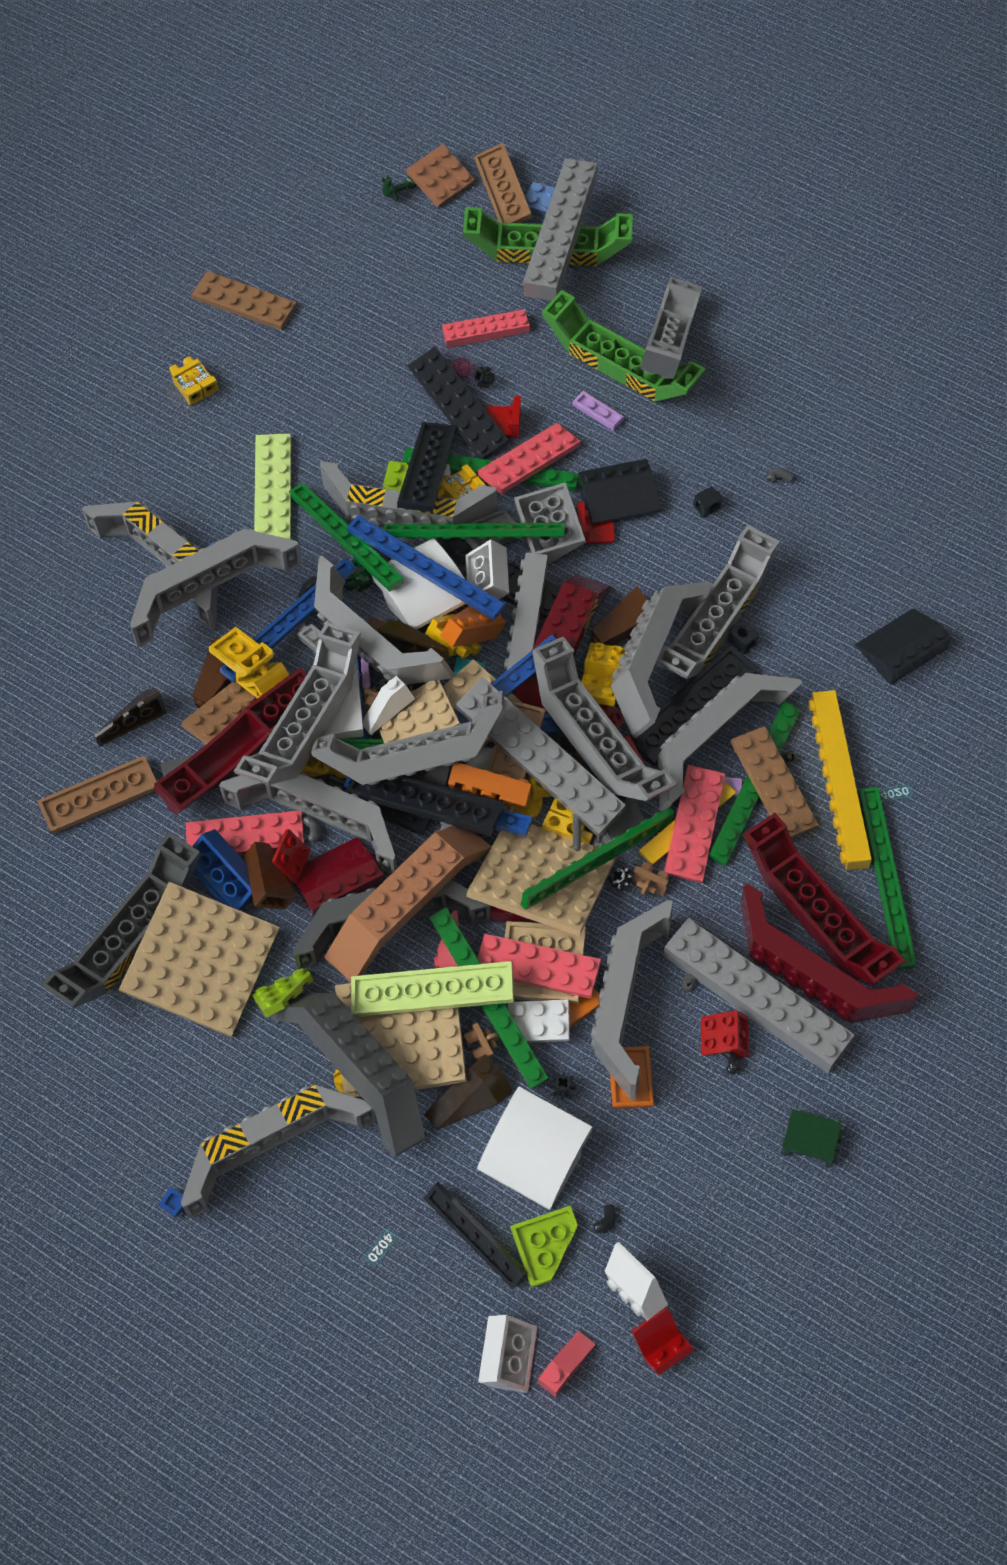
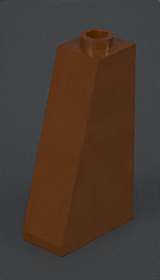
(620, 621)
(210, 680)
(267, 882)

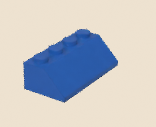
(222, 871)

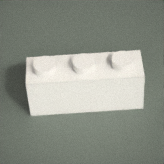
(488, 569)
(634, 1283)
(507, 1353)

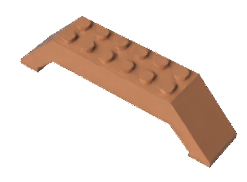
(402, 897)

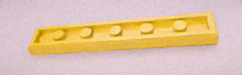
(659, 845)

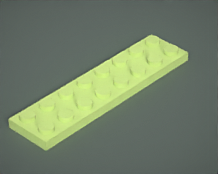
(273, 485)
(432, 989)

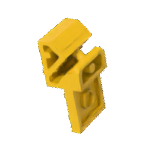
(249, 662)
(598, 671)

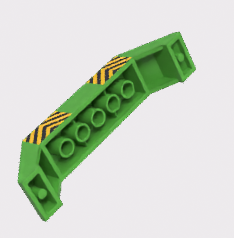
(517, 241)
(613, 353)

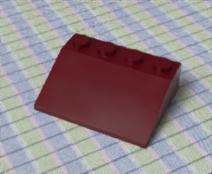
(337, 874)

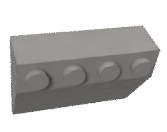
(551, 506)

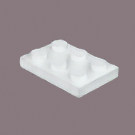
(542, 1020)

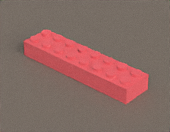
(485, 328)

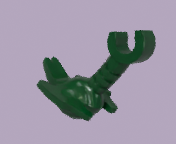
(389, 190)
(360, 576)

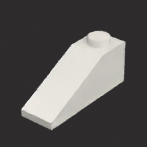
(389, 702)

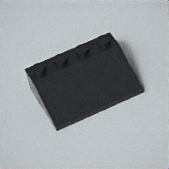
(619, 491)
(904, 645)

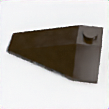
(410, 640)
(137, 713)
(483, 1089)

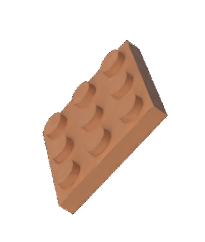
(440, 175)

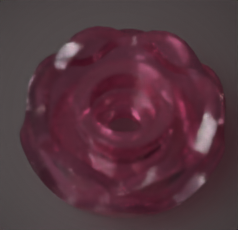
(461, 366)

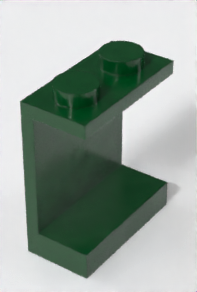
(812, 1136)

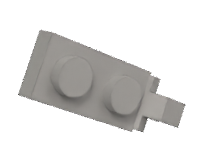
(308, 635)

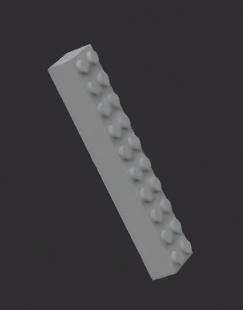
(560, 229)
(546, 762)
(758, 995)

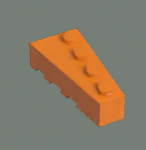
(471, 627)
(491, 785)

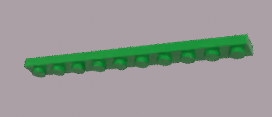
(543, 478)
(479, 530)
(353, 545)
(748, 795)
(597, 858)
(886, 875)
(497, 1013)

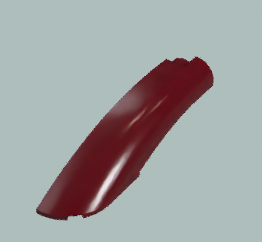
(223, 753)

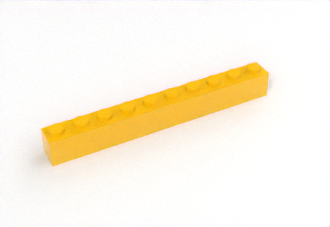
(840, 781)

